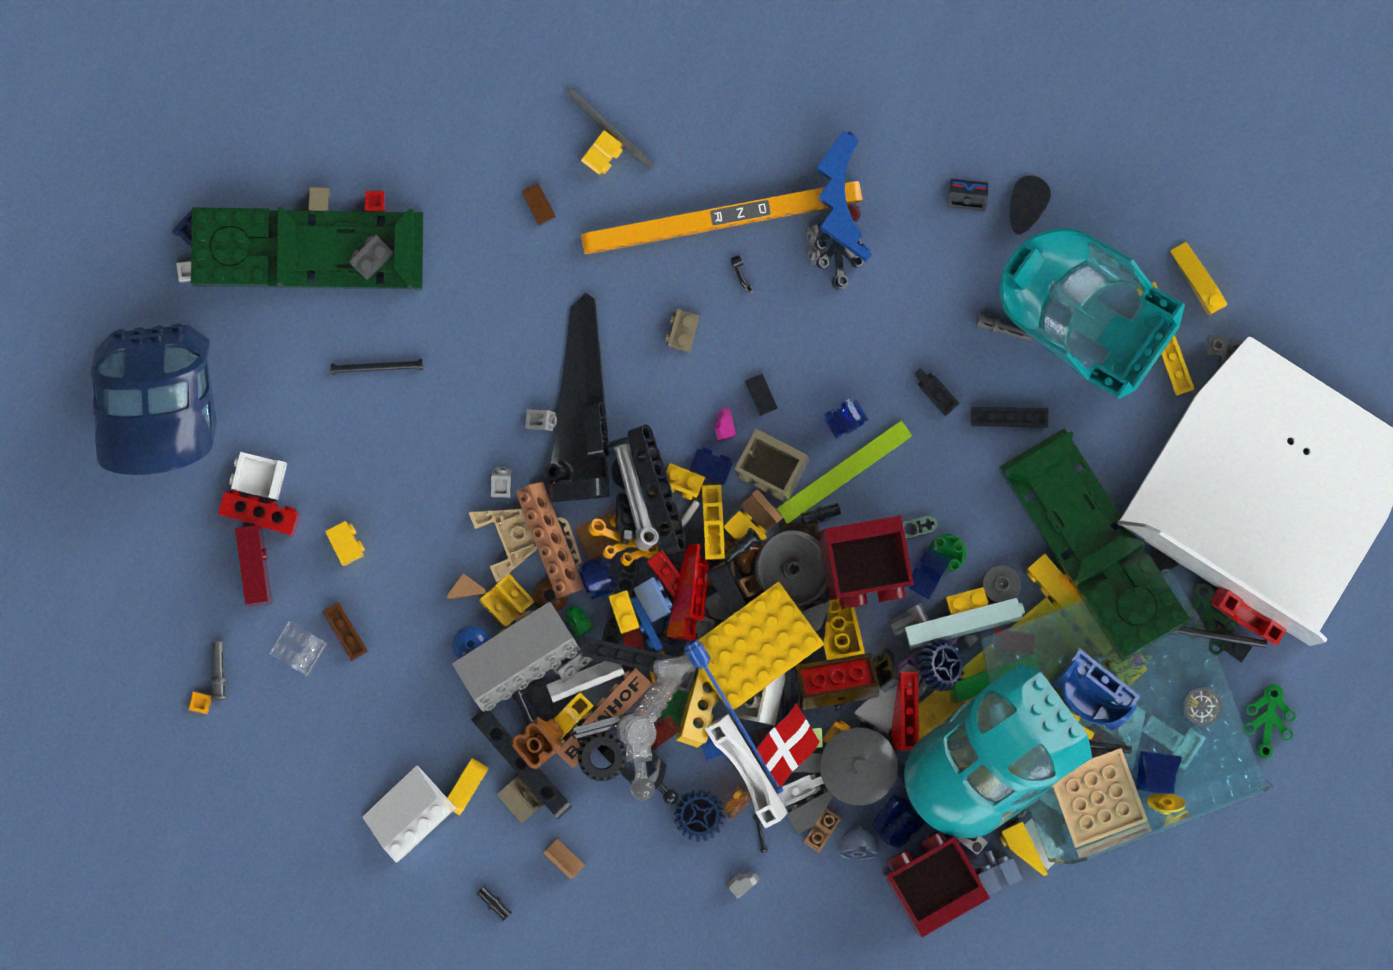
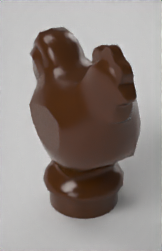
(744, 560)

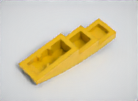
(713, 522)

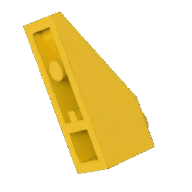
(1020, 843)

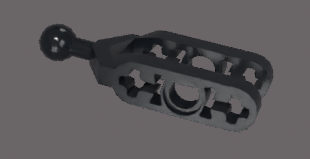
(669, 795)

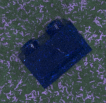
(711, 466)

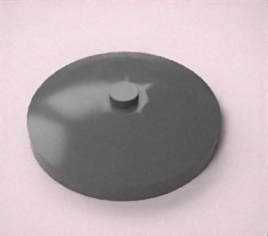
(795, 562)
(858, 766)

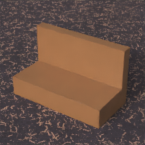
(761, 511)
(564, 859)

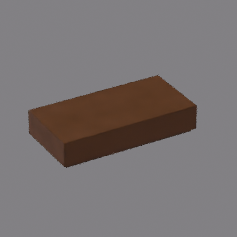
(538, 204)

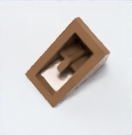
(749, 586)
(465, 588)

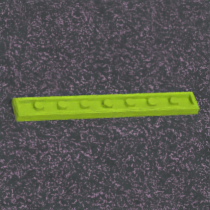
(844, 472)

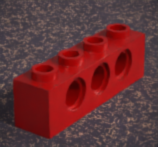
(285, 526)

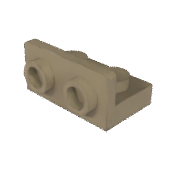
(682, 331)

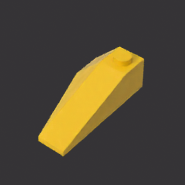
(842, 633)

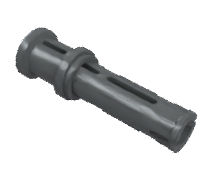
(996, 325)
(218, 681)

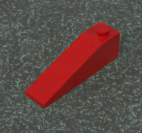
(906, 712)

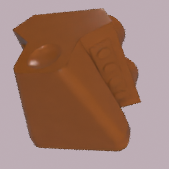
(538, 741)

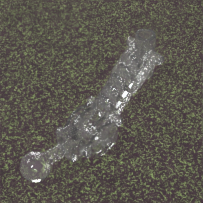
(638, 729)

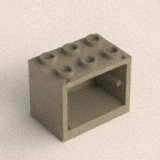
(771, 465)

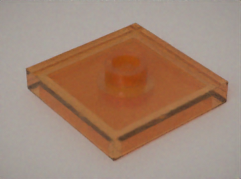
(596, 544)

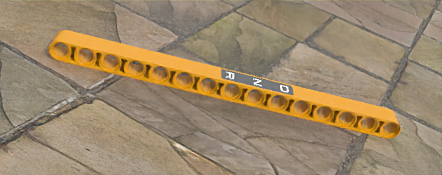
(711, 219)

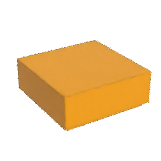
(200, 702)

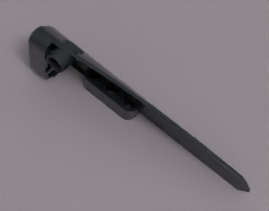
(581, 425)

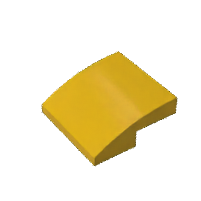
(506, 600)

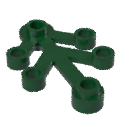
(1210, 614)

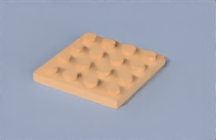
(1099, 798)

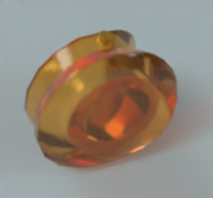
(737, 803)

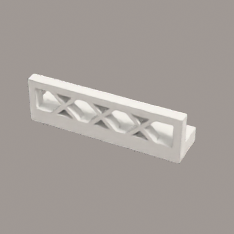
(585, 680)

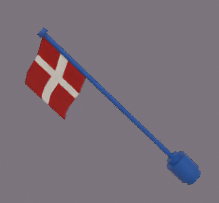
(784, 745)

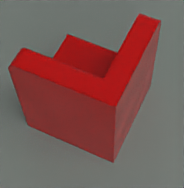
(375, 201)

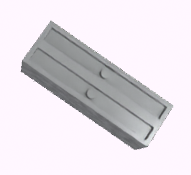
(516, 657)

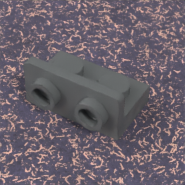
(370, 257)

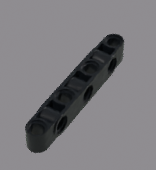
(660, 501)
(533, 777)

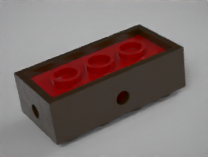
(837, 681)

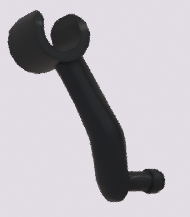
(736, 263)

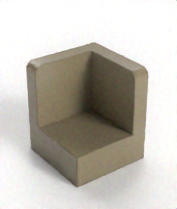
(319, 199)

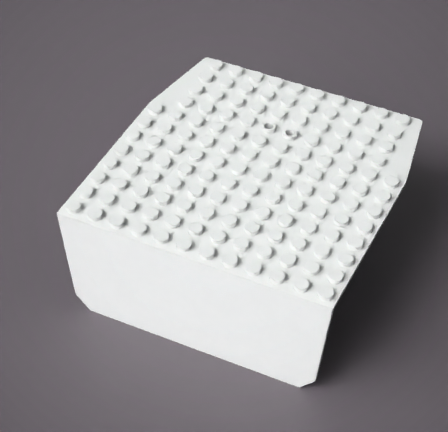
(1260, 511)

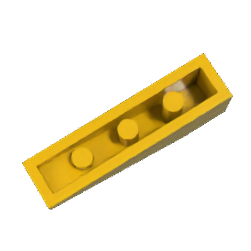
(1198, 279)

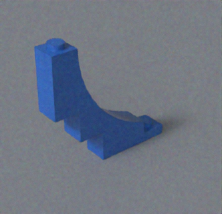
(839, 223)

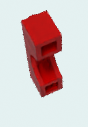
(1239, 611)

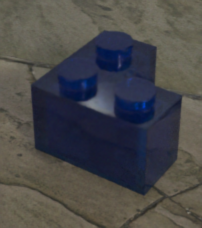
(929, 573)

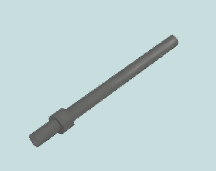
(638, 154)

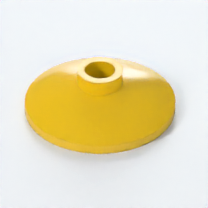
(1166, 803)

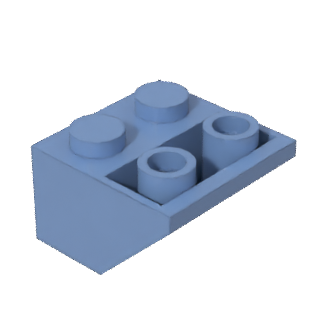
(652, 600)

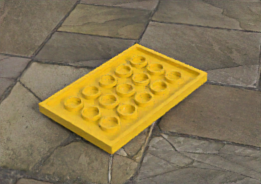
(758, 645)

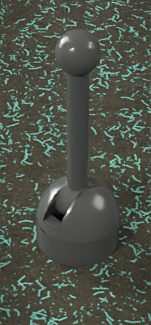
(970, 639)

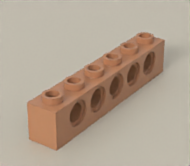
(549, 540)

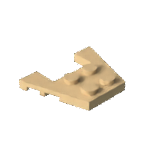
(514, 535)

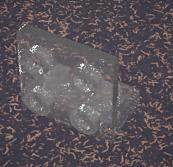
(298, 648)

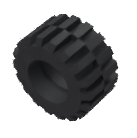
(617, 764)

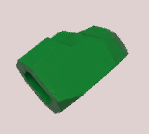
(578, 620)

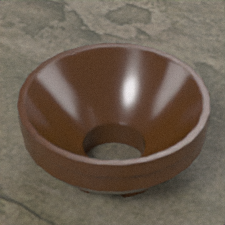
(539, 599)

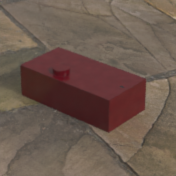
(253, 565)

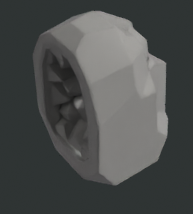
(742, 883)

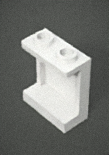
(258, 476)

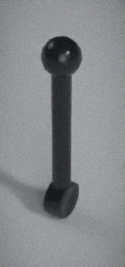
(763, 848)

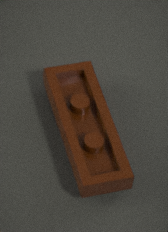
(345, 631)

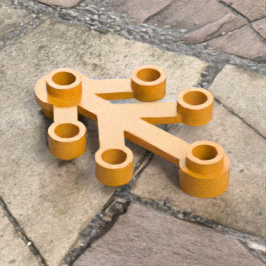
(602, 530)

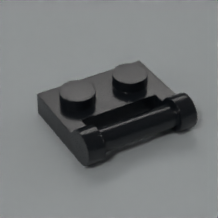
(540, 699)

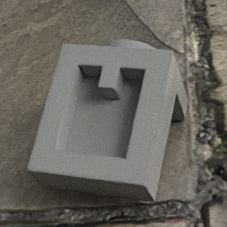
(540, 420)
(501, 482)

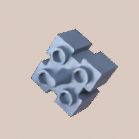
(998, 873)

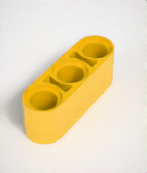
(467, 785)

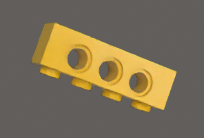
(688, 732)

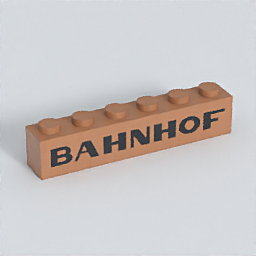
(618, 703)

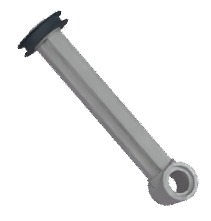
(634, 493)

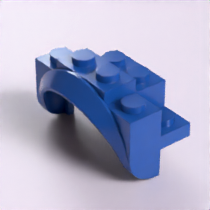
(1094, 690)

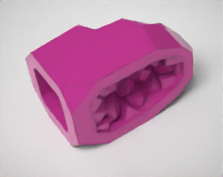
(724, 425)

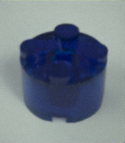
(846, 419)
(596, 577)

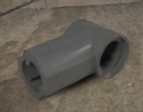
(911, 617)

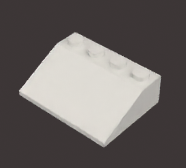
(408, 813)

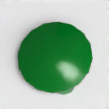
(951, 547)

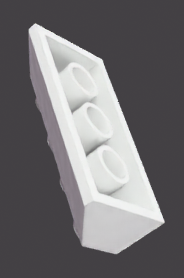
(764, 705)

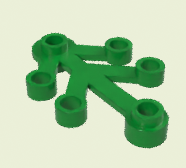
(1269, 718)

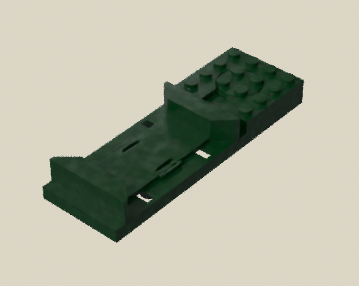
(279, 248)
(1107, 565)

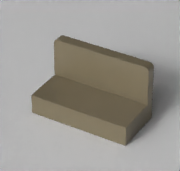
(520, 799)

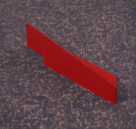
(689, 596)

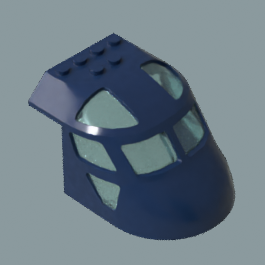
(152, 400)

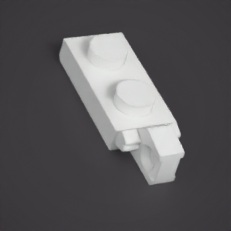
(800, 789)

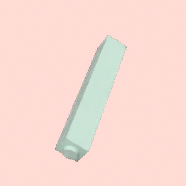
(965, 623)

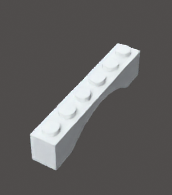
(731, 743)

